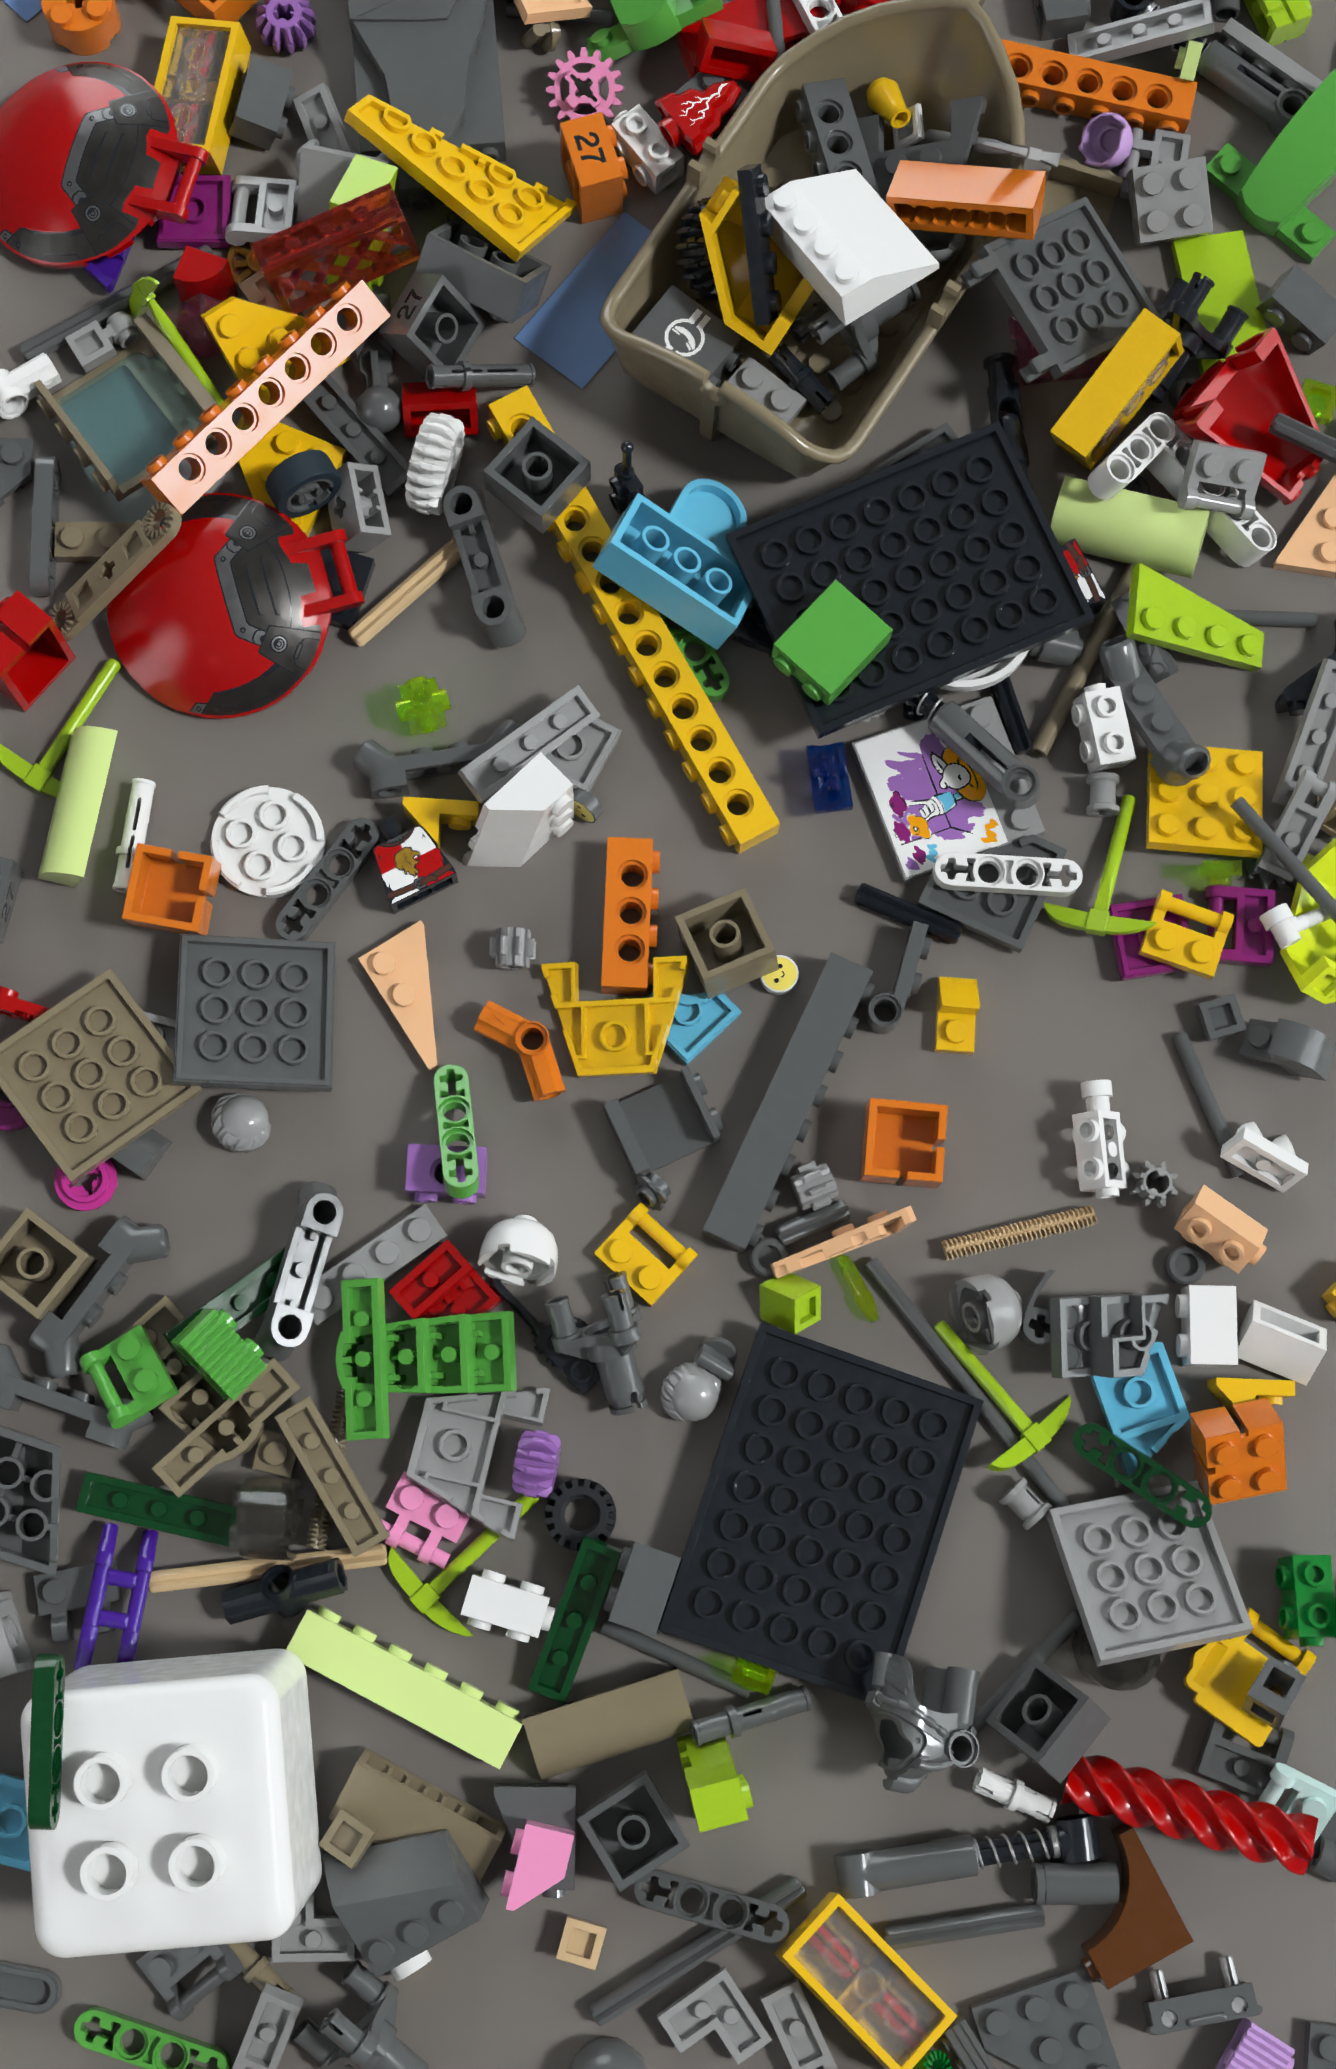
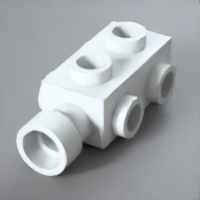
(1094, 1148)

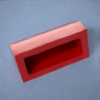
(734, 50)
(203, 274)
(420, 401)

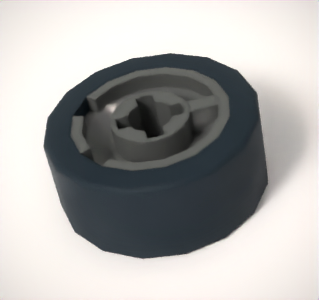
(303, 483)

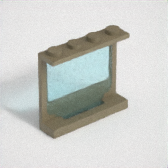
(128, 410)

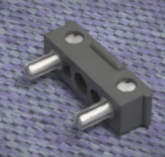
(1201, 2007)

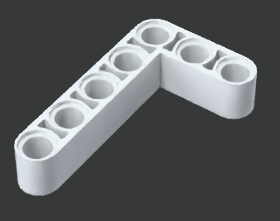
(1165, 454)

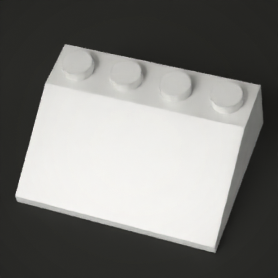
(846, 242)

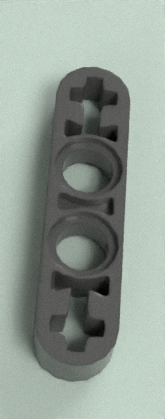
(44, 515)
(332, 883)
(710, 1912)

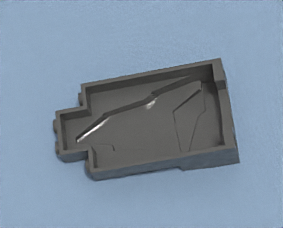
(435, 66)

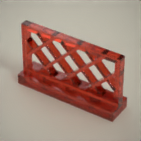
(330, 236)

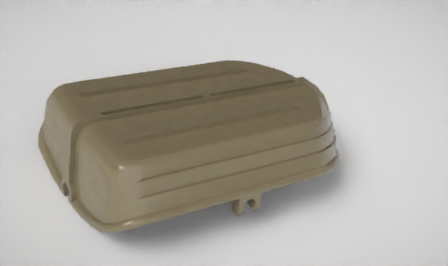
(936, 56)

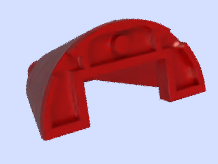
(1237, 402)

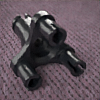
(1180, 312)

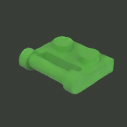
(141, 1371)

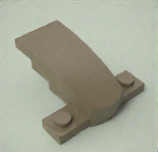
(214, 1426)

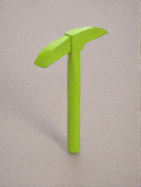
(143, 297)
(40, 775)
(1098, 919)
(1033, 1435)
(426, 1596)

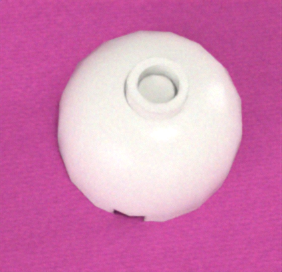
(519, 1251)

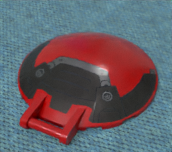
(89, 164)
(230, 609)

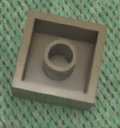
(727, 943)
(40, 1264)

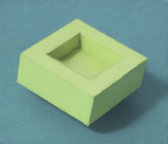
(1188, 59)

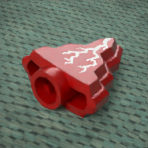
(695, 114)

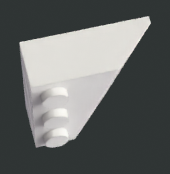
(522, 816)

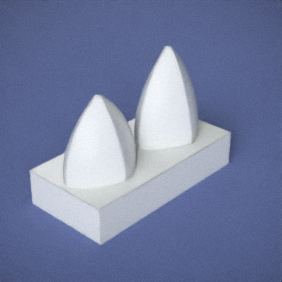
(1266, 1160)

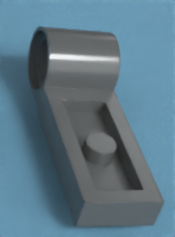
(906, 982)

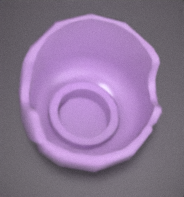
(1106, 141)

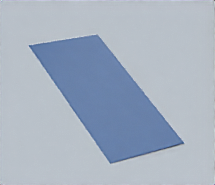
(568, 325)

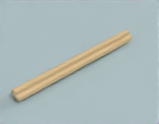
(254, 1569)

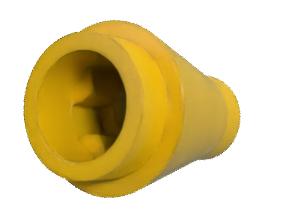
(887, 101)

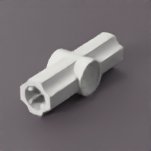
(18, 385)

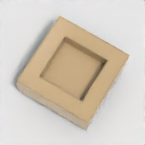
(581, 1942)

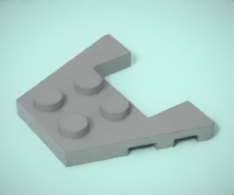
(457, 1449)

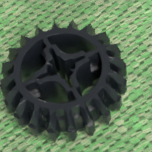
(694, 252)

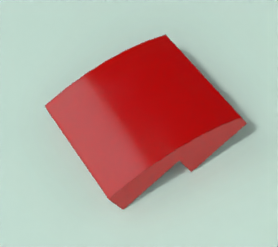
(444, 1287)

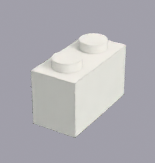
(1207, 1326)

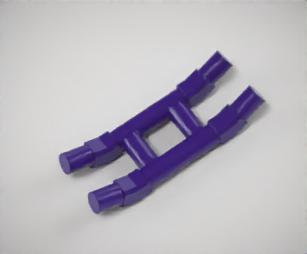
(103, 1576)

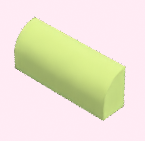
(1130, 527)
(77, 805)

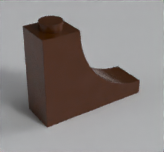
(1141, 1925)

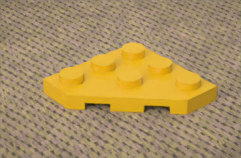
(249, 332)
(274, 448)

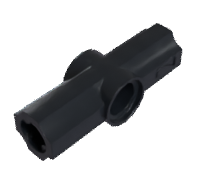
(284, 1590)

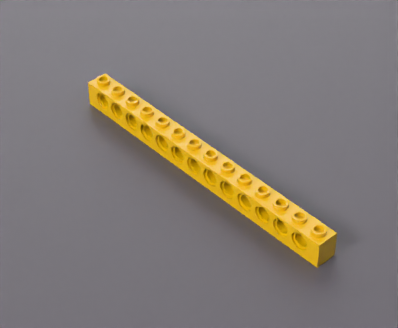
(742, 831)

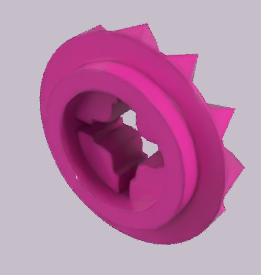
(79, 1197)

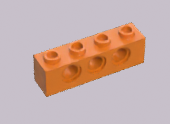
(624, 857)

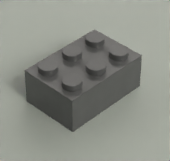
(483, 271)

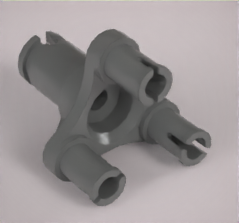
(859, 335)
(606, 1342)
(367, 2043)

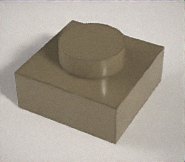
(275, 1455)
(348, 1838)

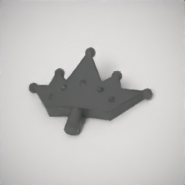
(1265, 876)

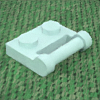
(1307, 1797)

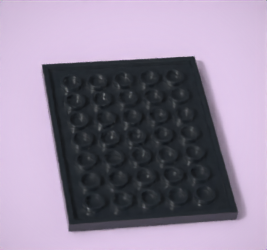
(938, 551)
(820, 1512)

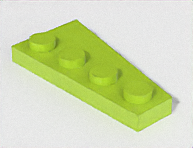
(1184, 622)

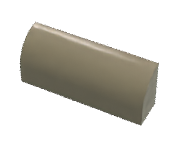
(608, 1723)
(407, 1805)

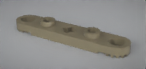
(116, 569)

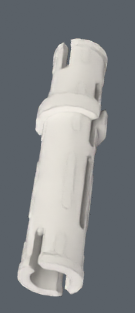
(141, 793)

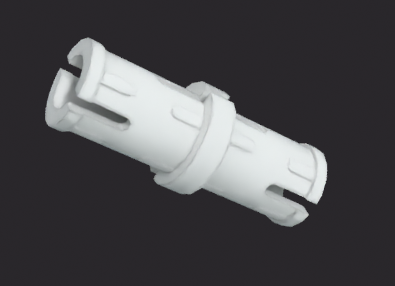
(1014, 1795)

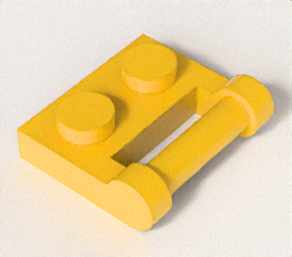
(1183, 946)
(644, 1272)

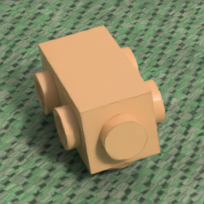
(1222, 1230)

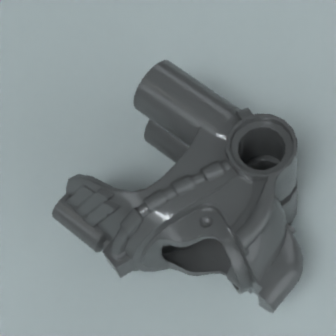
(927, 1734)

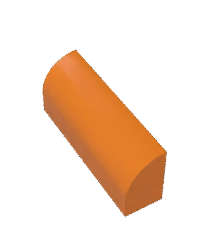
(967, 199)

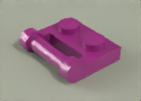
(1250, 940)

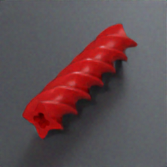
(1185, 1811)

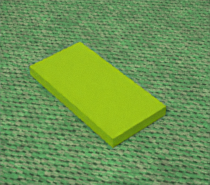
(1228, 264)

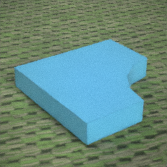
(699, 1023)

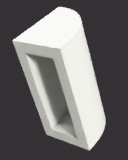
(1281, 1342)

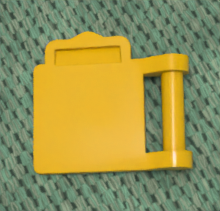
(1226, 1670)

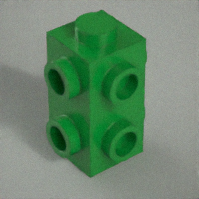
(1306, 1599)

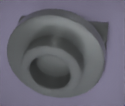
(717, 1357)

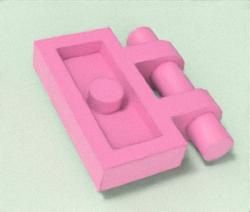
(429, 1511)

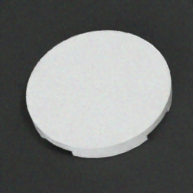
(267, 841)

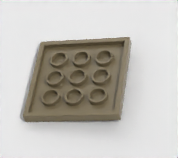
(91, 1076)

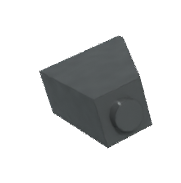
(541, 1803)

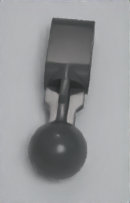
(378, 404)

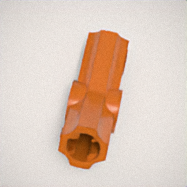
(539, 1064)

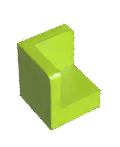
(790, 1302)

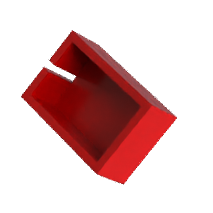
(30, 650)

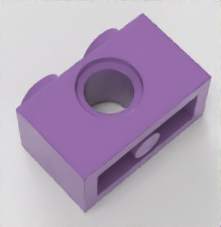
(421, 1172)

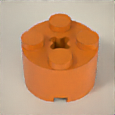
(82, 24)

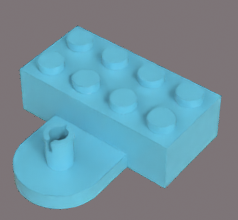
(682, 559)

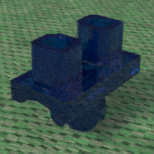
(829, 778)

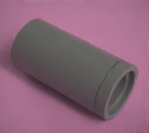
(1075, 1883)

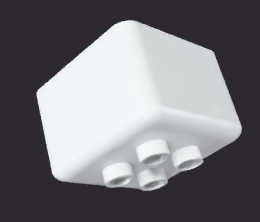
(178, 1806)

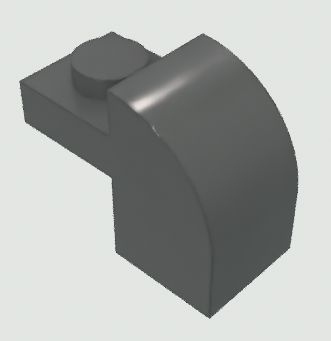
(1290, 1044)

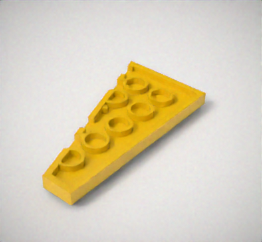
(465, 180)

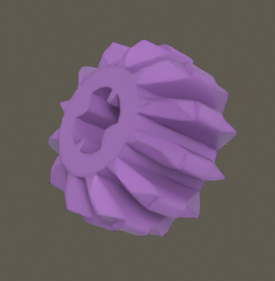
(285, 24)
(536, 1464)

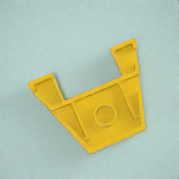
(617, 1034)

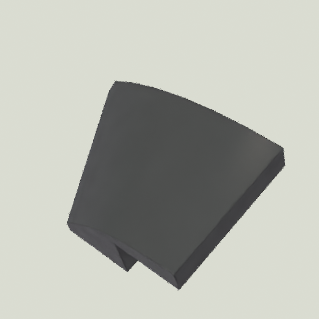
(1103, 1334)

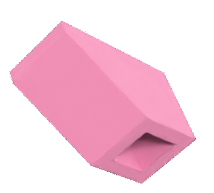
(541, 1861)

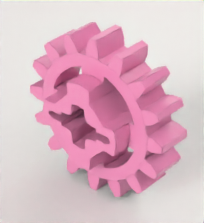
(596, 75)

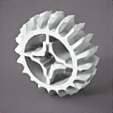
(434, 463)

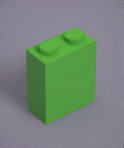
(831, 643)

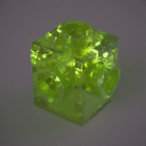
(422, 717)

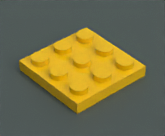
(1199, 813)

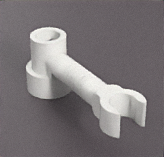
(1286, 926)

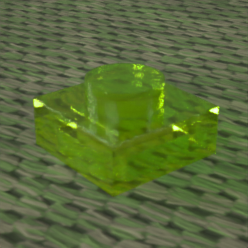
(1321, 400)
(1220, 872)
(753, 1676)

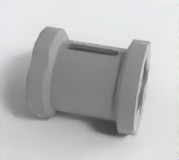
(1102, 794)
(1025, 1503)

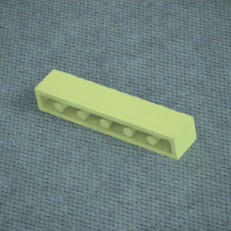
(405, 1687)

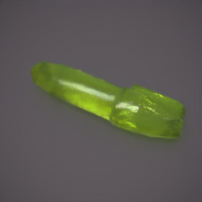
(863, 1296)

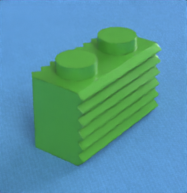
(220, 1352)

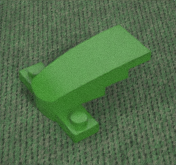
(647, 24)
(1288, 176)
(415, 1356)

